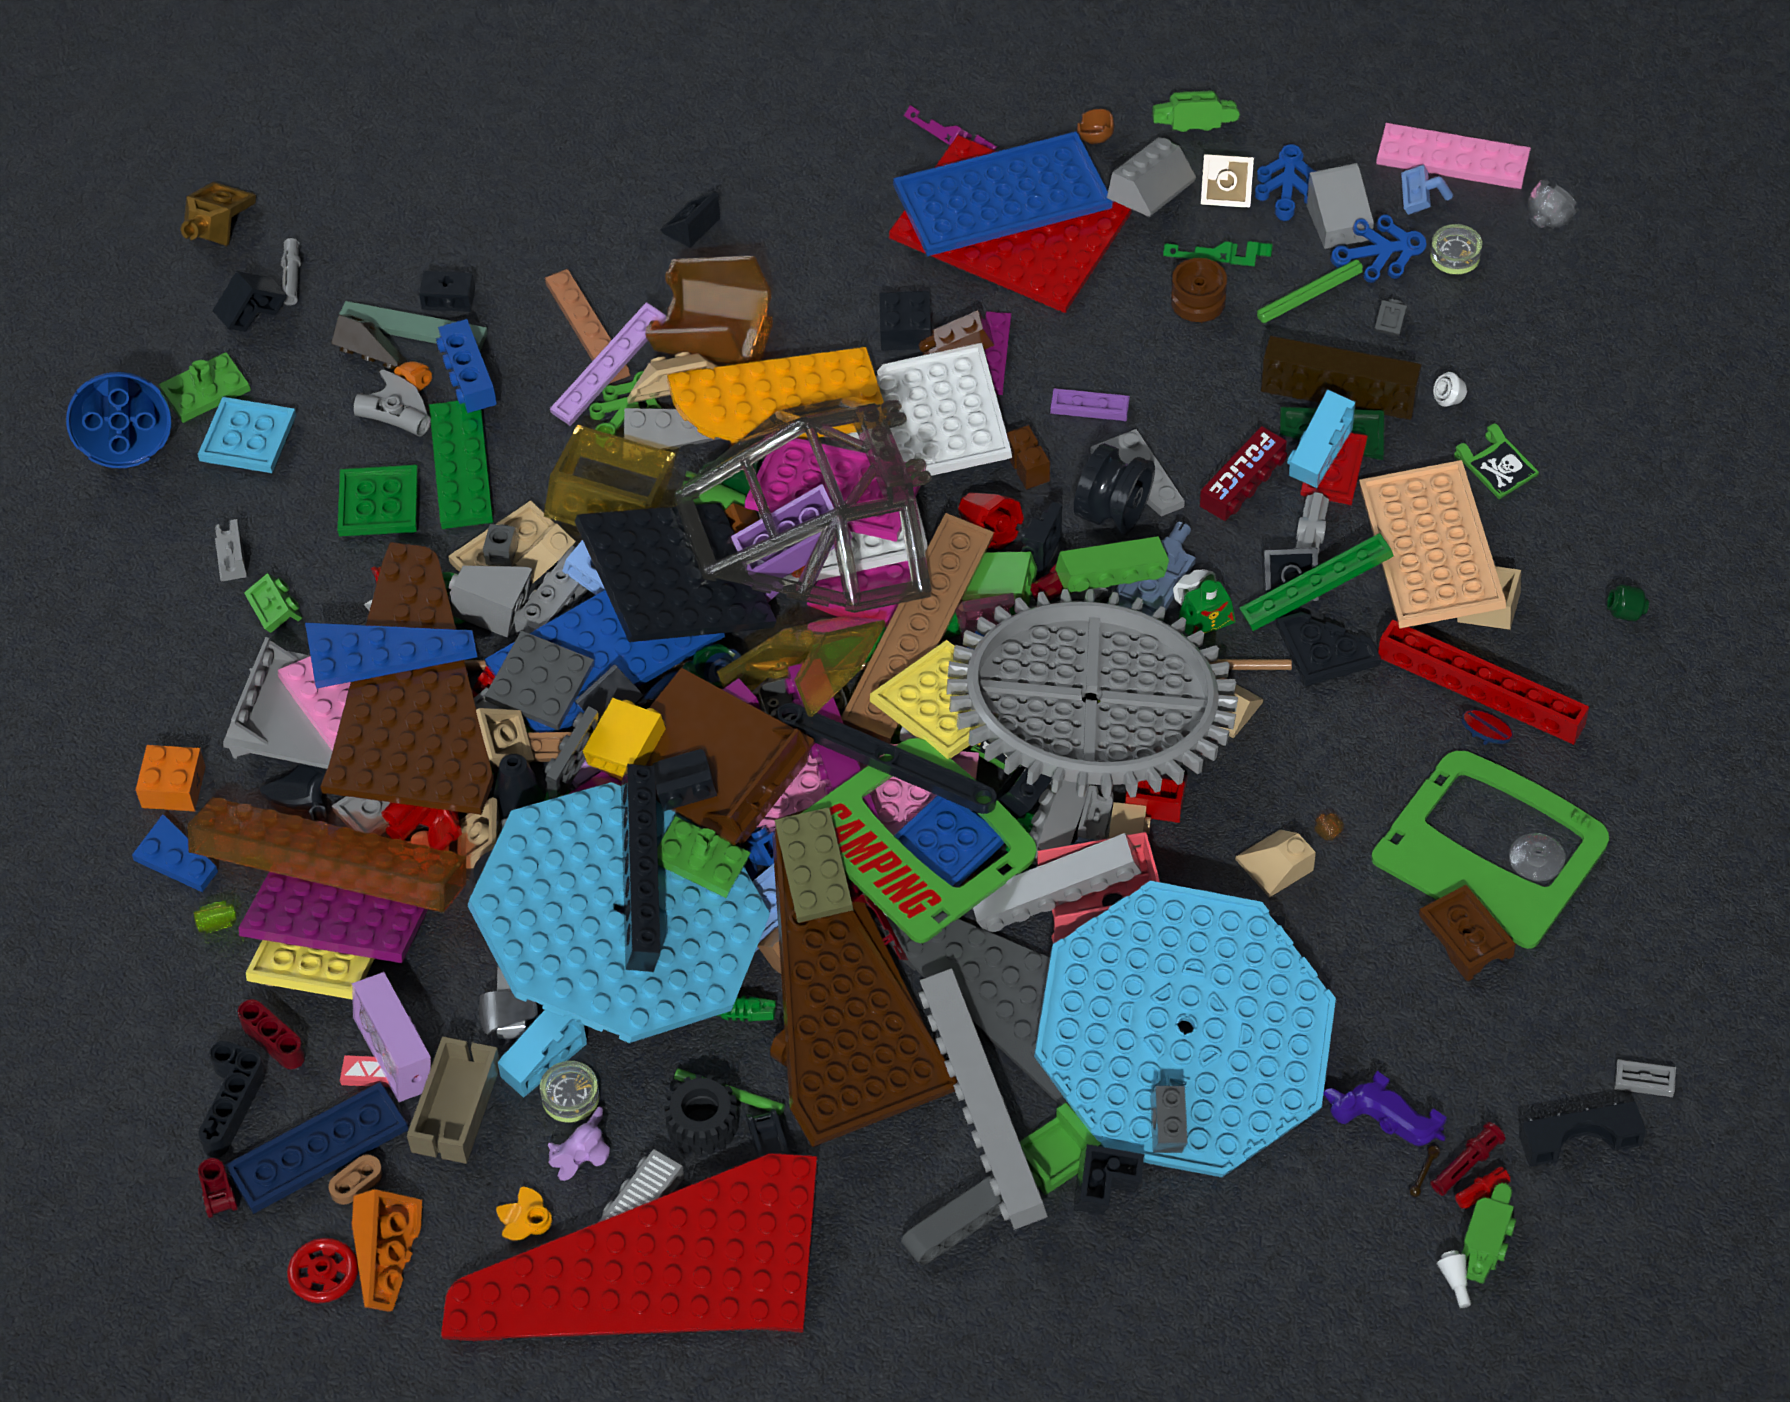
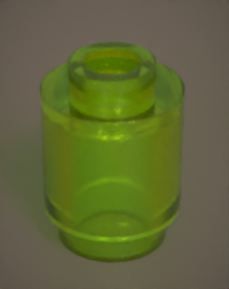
(215, 916)

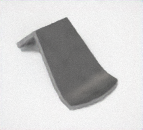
(503, 1009)

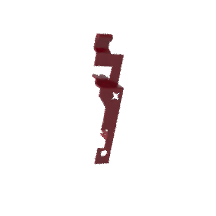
(892, 937)

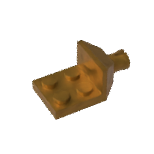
(210, 212)

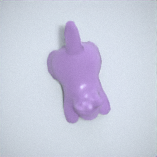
(581, 1146)

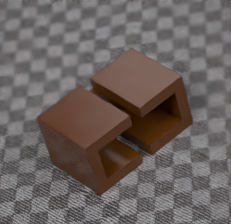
(1028, 457)

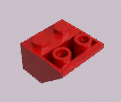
(1164, 804)

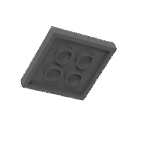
(539, 680)
(571, 758)

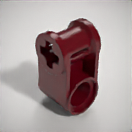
(216, 1192)

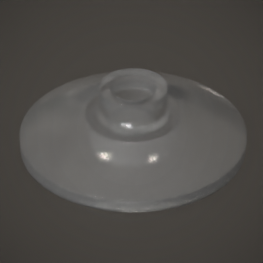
(1537, 865)

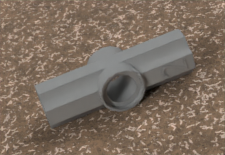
(1312, 524)

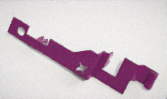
(942, 132)

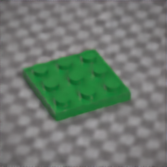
(378, 500)

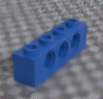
(466, 366)

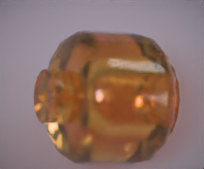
(1328, 826)

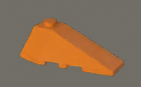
(383, 1236)

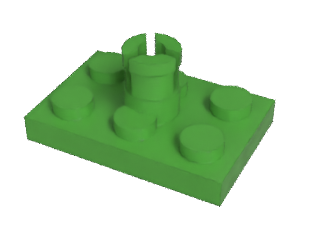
(204, 386)
(701, 856)

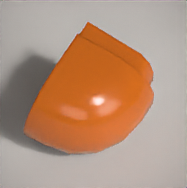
(415, 373)

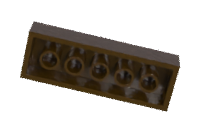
(1369, 380)

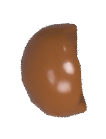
(1096, 126)

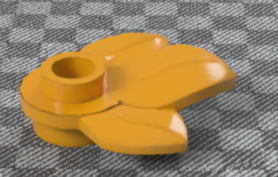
(520, 1215)

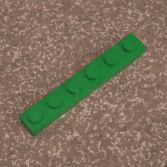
(1316, 582)

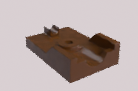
(1464, 912)

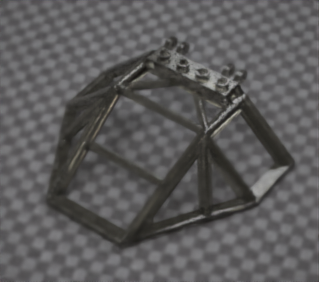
(885, 465)

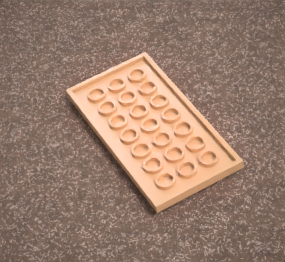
(1437, 544)

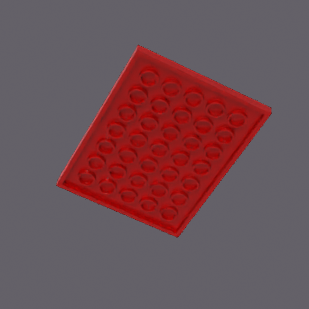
(1038, 263)

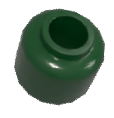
(1627, 602)

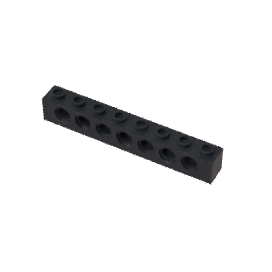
(640, 868)

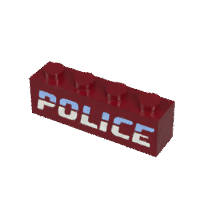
(1243, 474)

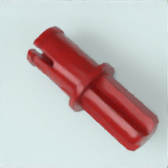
(1482, 1188)

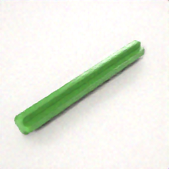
(1309, 291)

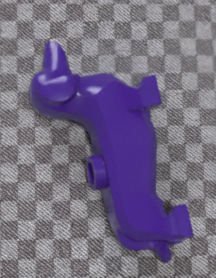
(1387, 1108)

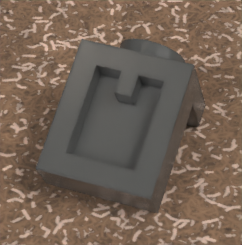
(1391, 317)

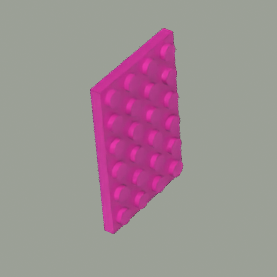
(795, 471)

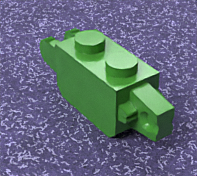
(1195, 111)
(1487, 1233)

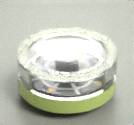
(1456, 249)
(569, 1091)

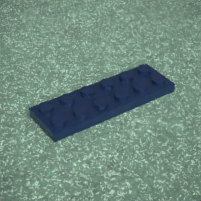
(316, 1147)

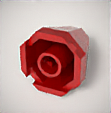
(993, 513)

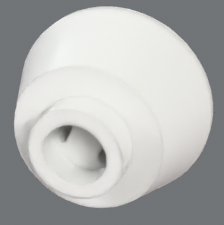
(1449, 389)

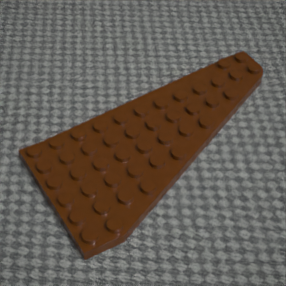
(415, 730)
(848, 1022)

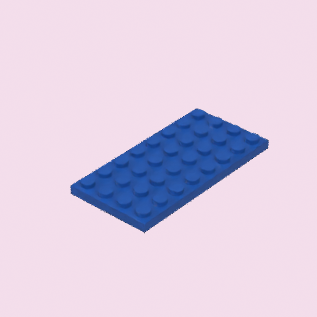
(1002, 193)
(597, 634)

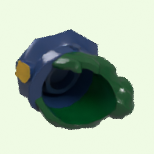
(709, 661)

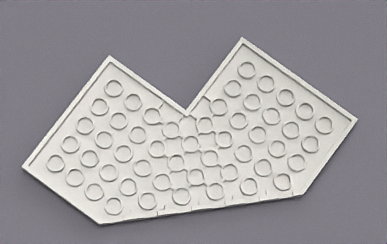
(948, 423)

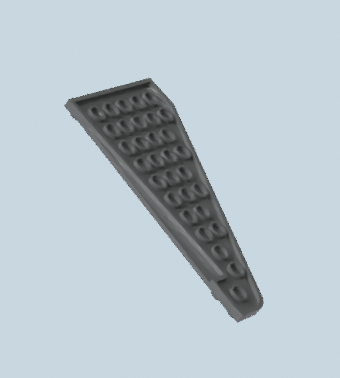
(999, 985)

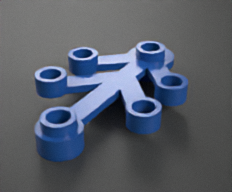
(1290, 158)
(1382, 248)

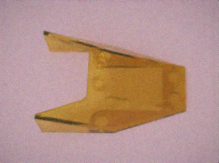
(833, 653)

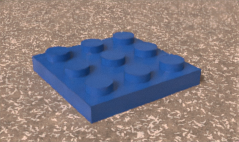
(949, 840)

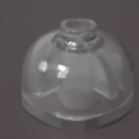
(1550, 206)

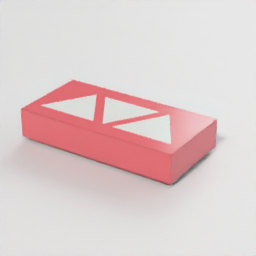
(362, 1072)

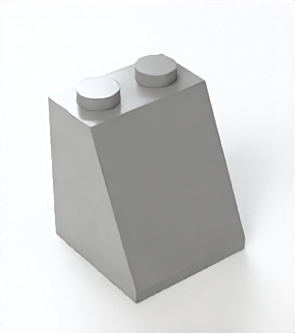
(1336, 203)
(489, 595)

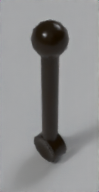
(1433, 1152)

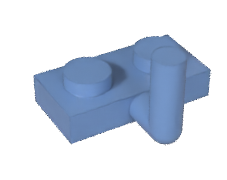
(1417, 186)

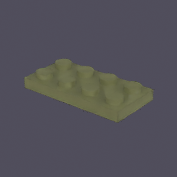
(813, 865)

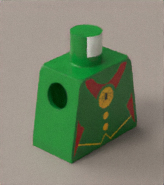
(1207, 608)

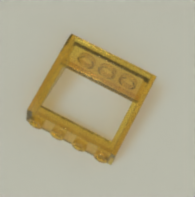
(575, 495)

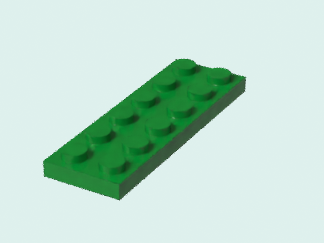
(460, 465)

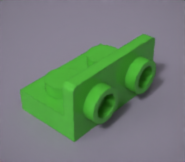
(272, 602)

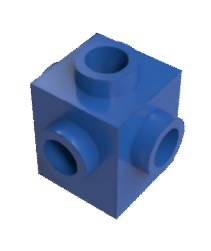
(759, 853)

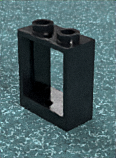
(1019, 795)

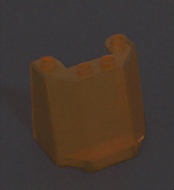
(715, 310)

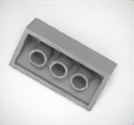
(1151, 177)

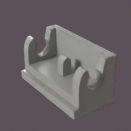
(230, 552)
(1095, 816)

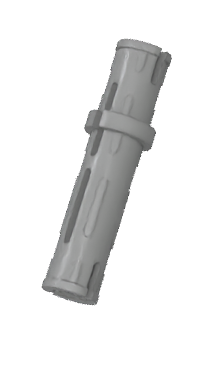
(290, 264)

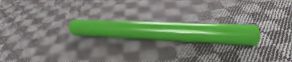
(741, 1095)

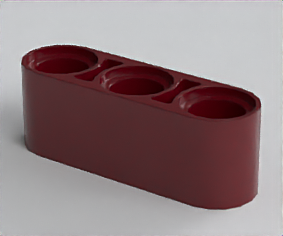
(276, 1044)

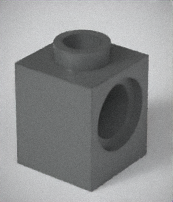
(500, 545)

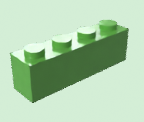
(1112, 564)

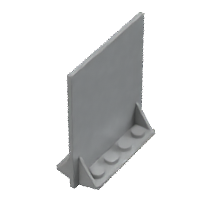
(270, 719)

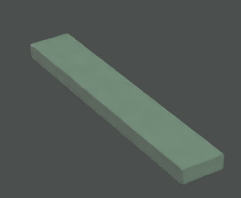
(406, 324)

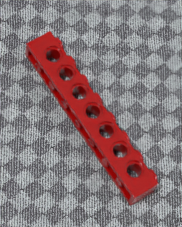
(1483, 682)

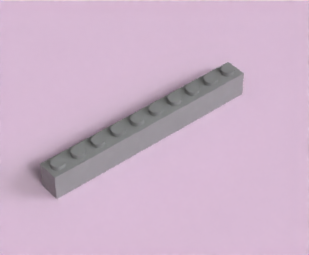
(983, 1100)

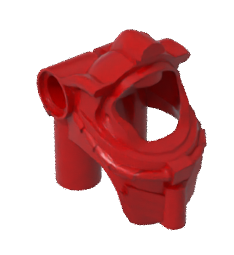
(405, 818)

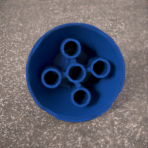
(118, 419)

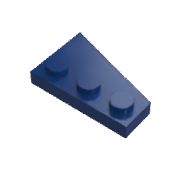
(168, 853)

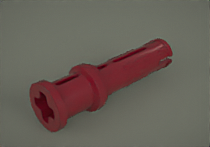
(1476, 1150)

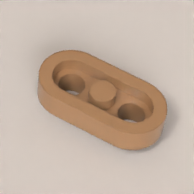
(353, 1179)

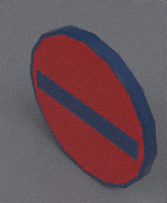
(1487, 727)

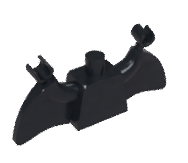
(299, 791)

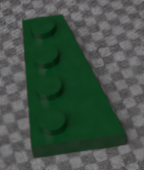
(1366, 422)

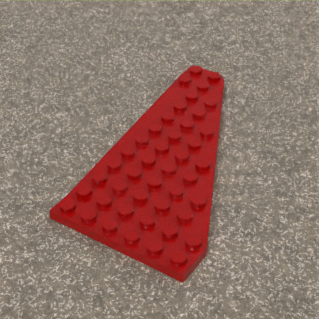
(687, 1262)

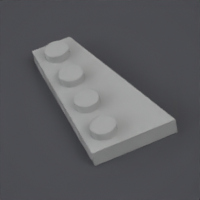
(661, 428)
(1163, 496)

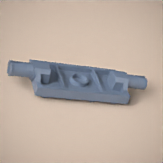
(1160, 591)

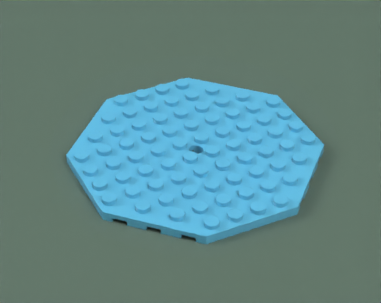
(562, 944)
(1199, 959)

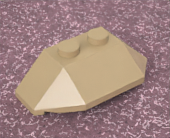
(654, 378)

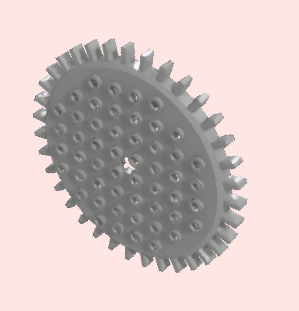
(1151, 687)

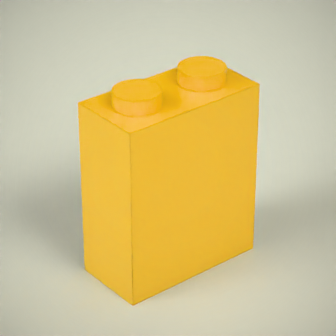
(623, 737)

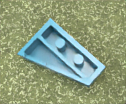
(1322, 439)
(541, 1046)

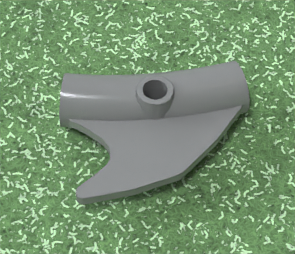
(396, 405)

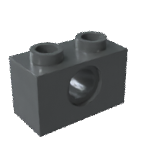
(1168, 1119)

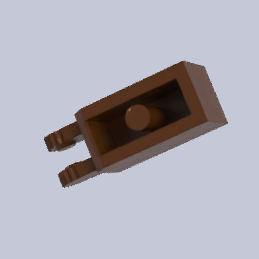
(959, 333)

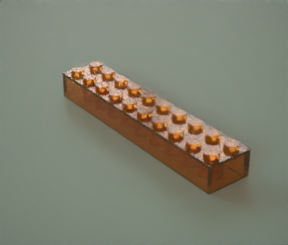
(327, 854)

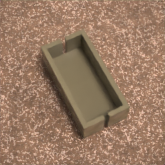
(453, 1100)

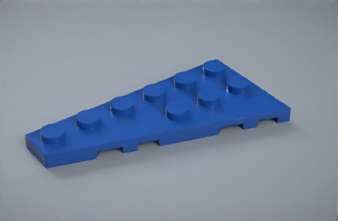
(364, 652)

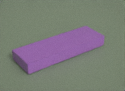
(1090, 404)

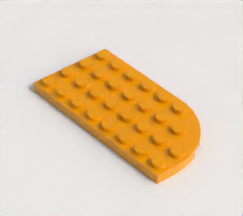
(741, 396)

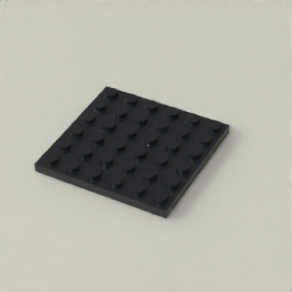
(656, 578)

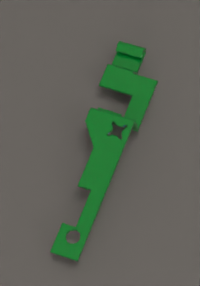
(1253, 249)

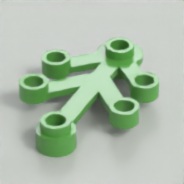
(613, 404)

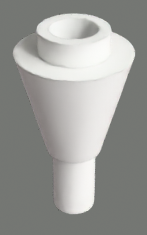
(1454, 1269)

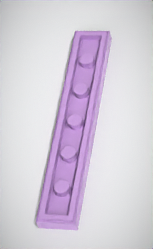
(606, 365)

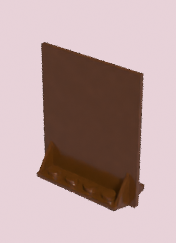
(746, 750)

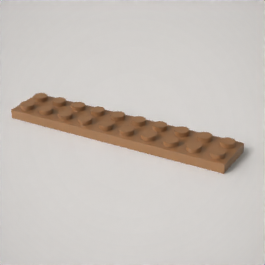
(920, 623)

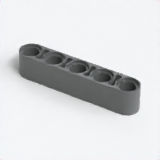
(953, 1223)

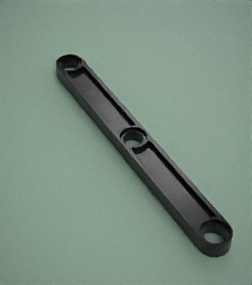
(902, 766)

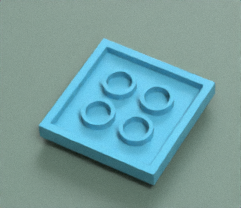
(247, 435)

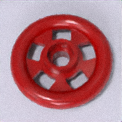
(331, 1290)

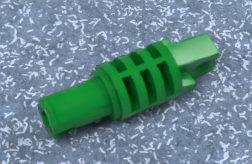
(752, 1009)

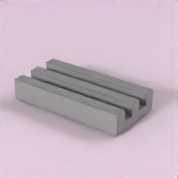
(1645, 1082)

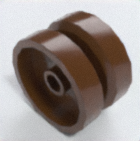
(1198, 290)

